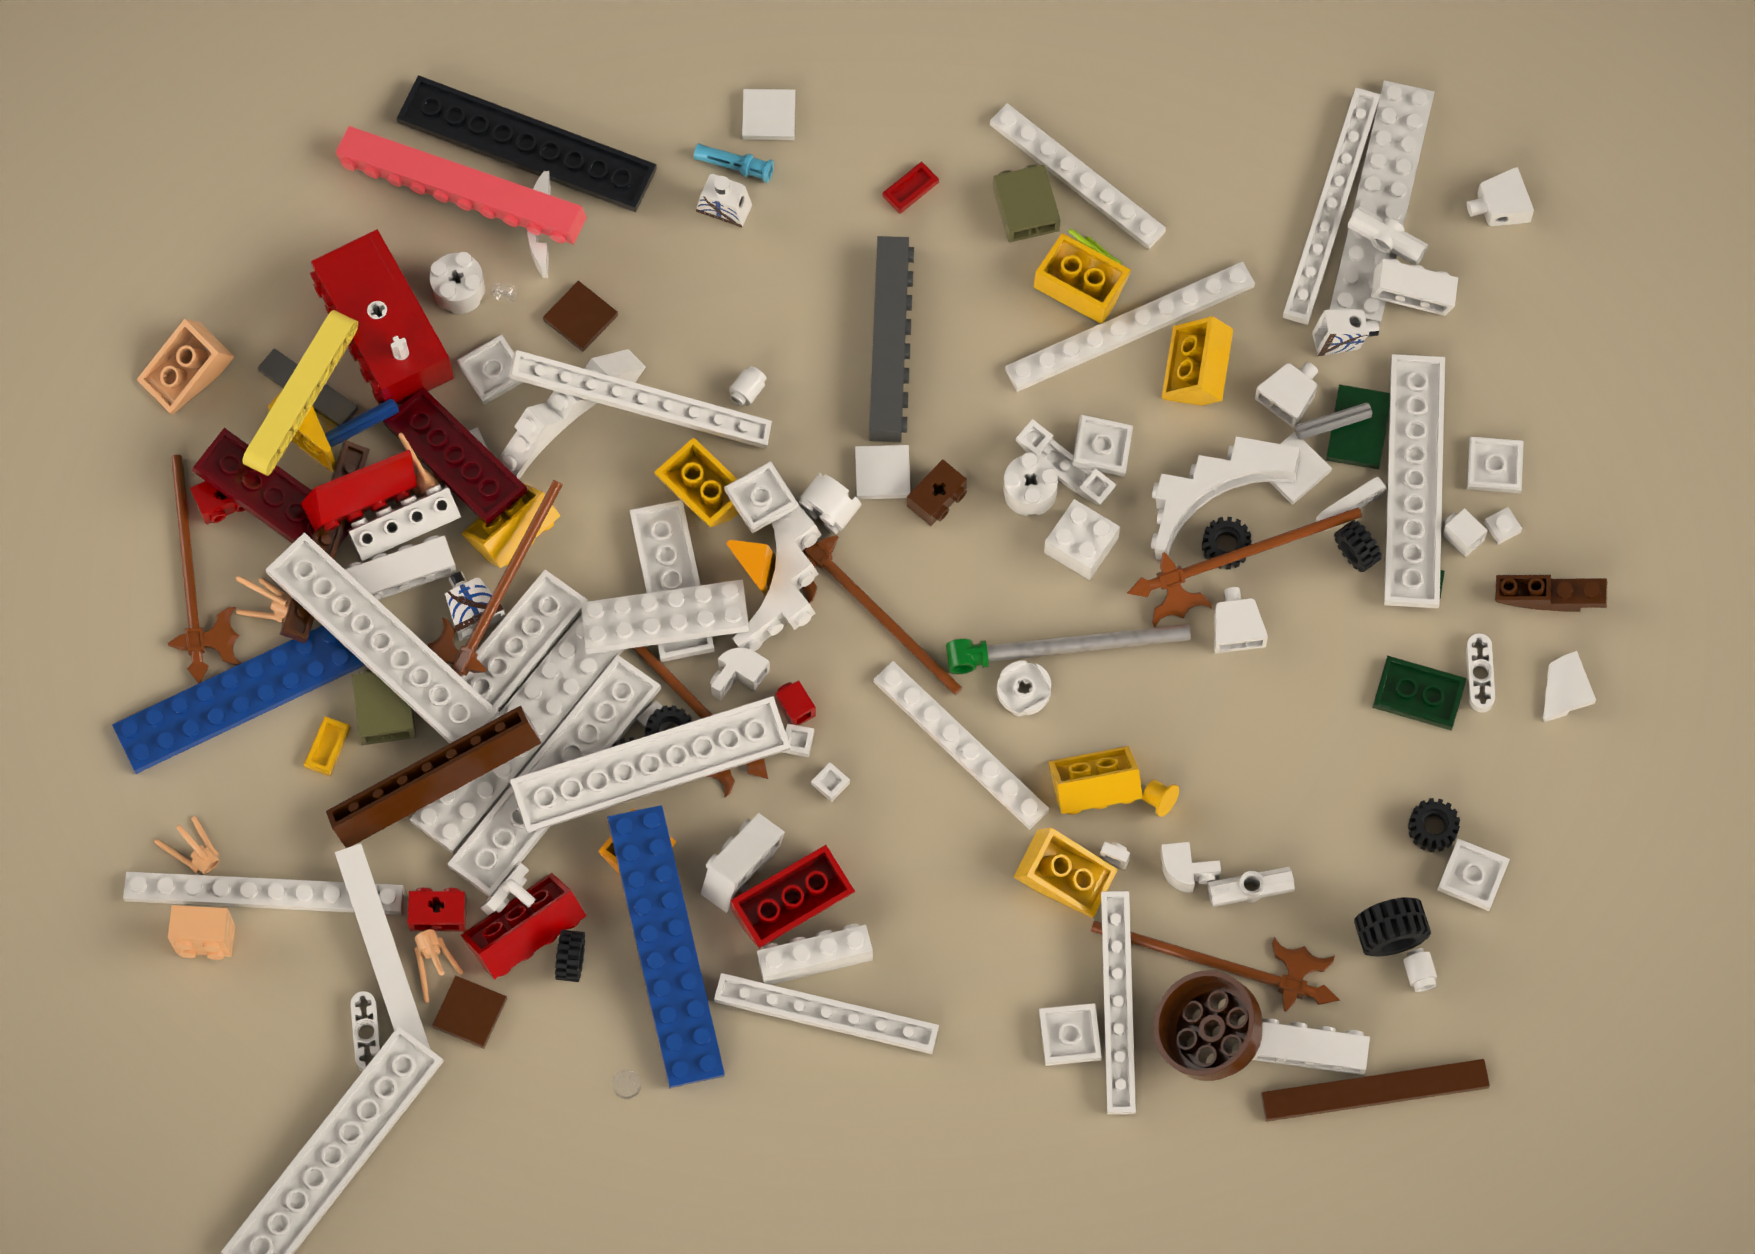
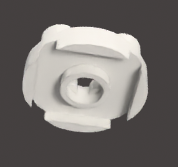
(1021, 703)

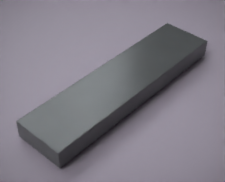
(328, 403)

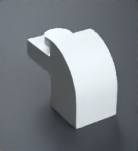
(739, 665)
(1180, 870)

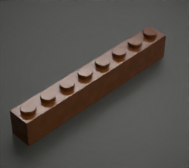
(433, 777)

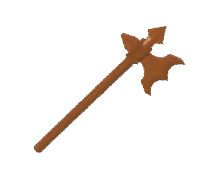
(820, 556)
(1171, 576)
(219, 637)
(465, 658)
(755, 768)
(1298, 962)

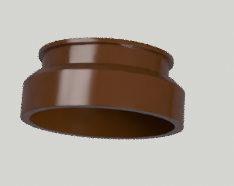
(1176, 1025)

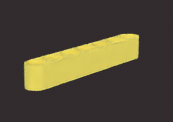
(300, 392)

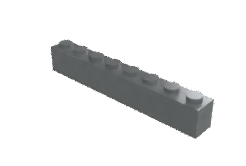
(889, 339)

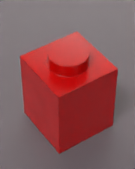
(795, 703)

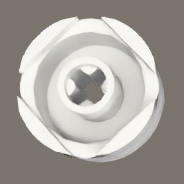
(456, 269)
(1042, 483)
(829, 502)

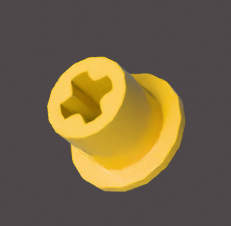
(1161, 796)

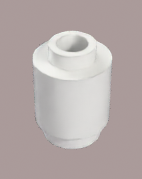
(747, 386)
(1420, 970)

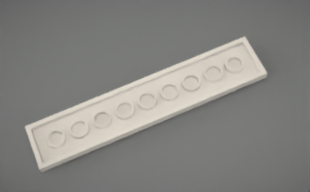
(1383, 190)
(1414, 481)
(380, 640)
(547, 701)
(591, 726)
(649, 764)
(337, 1148)

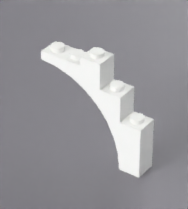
(546, 420)
(1246, 463)
(792, 571)

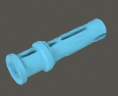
(745, 164)

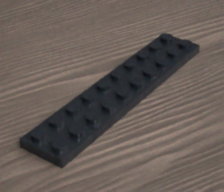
(526, 143)

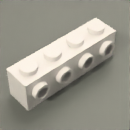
(404, 522)
(405, 568)
(815, 955)
(1313, 1047)

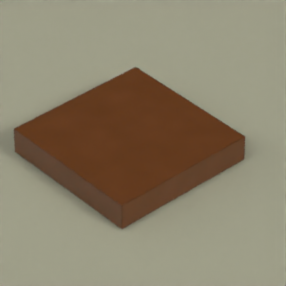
(580, 316)
(469, 1012)

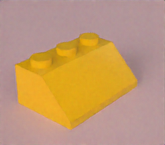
(1081, 278)
(1197, 362)
(699, 482)
(503, 535)
(1095, 780)

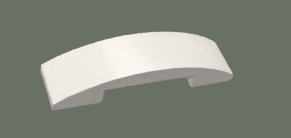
(540, 250)
(1085, 482)

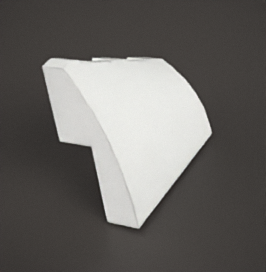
(1566, 687)

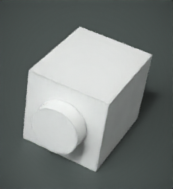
(1464, 532)

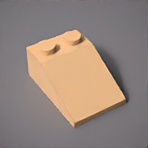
(185, 365)

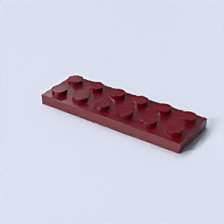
(456, 456)
(269, 498)

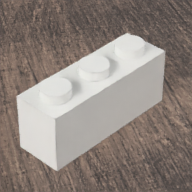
(1414, 287)

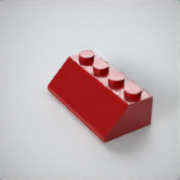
(360, 491)
(791, 897)
(519, 931)

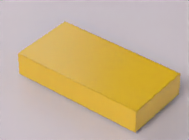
(327, 746)

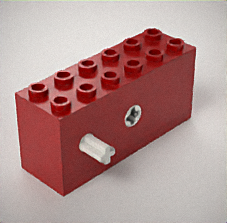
(393, 335)

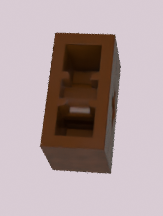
(940, 480)

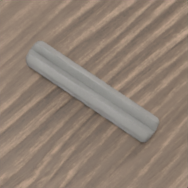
(1333, 421)

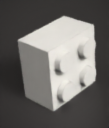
(1082, 539)

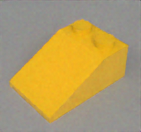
(312, 439)
(1065, 871)

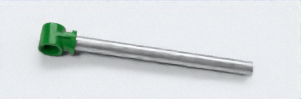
(965, 656)

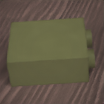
(1026, 203)
(380, 711)

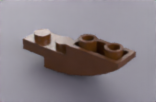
(1551, 594)

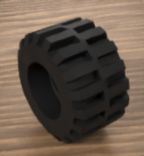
(1392, 926)

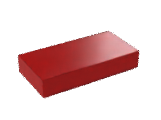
(910, 187)

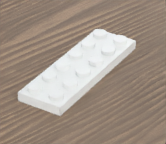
(668, 563)
(664, 616)
(524, 638)

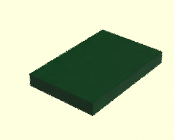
(1362, 441)
(1419, 693)

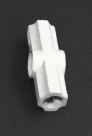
(1387, 235)
(1268, 883)

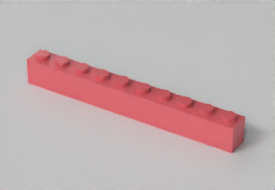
(461, 185)

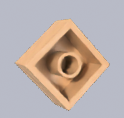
(201, 931)

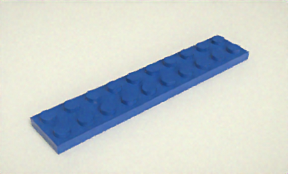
(233, 698)
(665, 946)

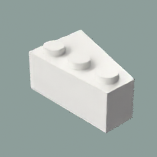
(740, 860)

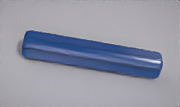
(362, 422)

